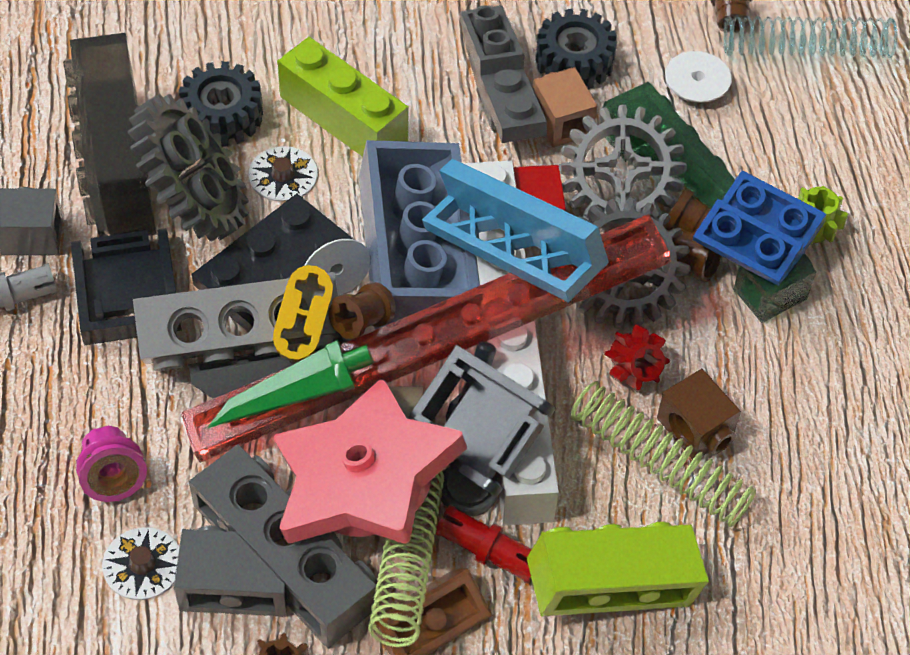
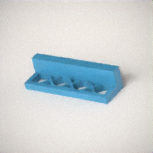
(526, 223)

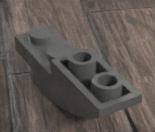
(500, 75)

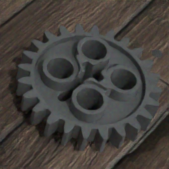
(172, 140)

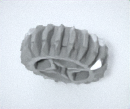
(643, 165)

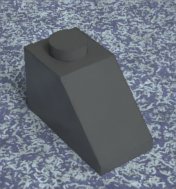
(225, 576)

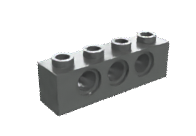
(326, 607)

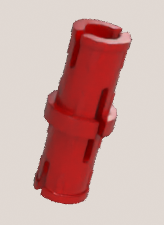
(485, 542)

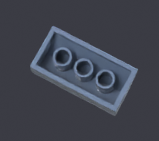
(397, 191)

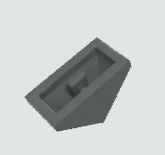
(228, 376)

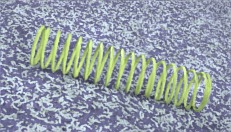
(662, 446)
(383, 567)

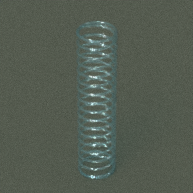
(792, 41)

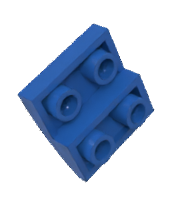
(760, 228)

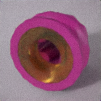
(110, 465)

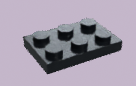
(269, 250)

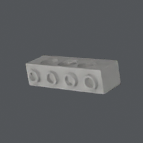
(160, 316)

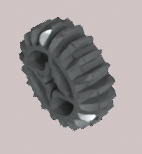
(664, 280)

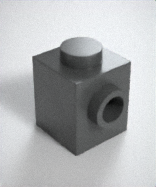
(30, 221)

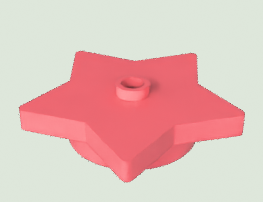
(363, 470)

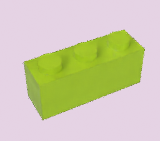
(340, 97)
(616, 569)

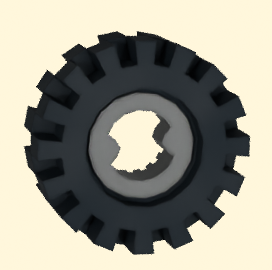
(580, 30)
(224, 85)

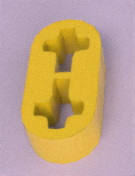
(291, 310)

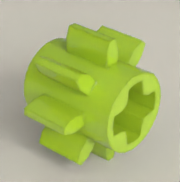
(829, 203)

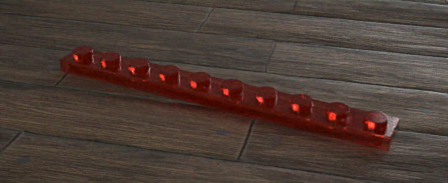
(435, 332)

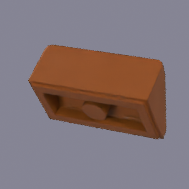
(449, 610)

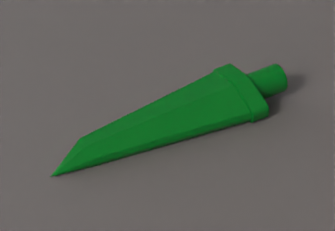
(308, 379)

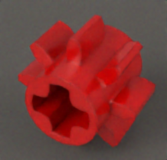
(637, 357)

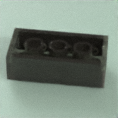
(103, 106)

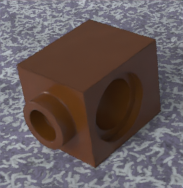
(699, 414)

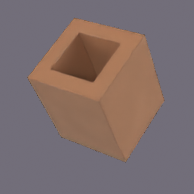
(564, 104)

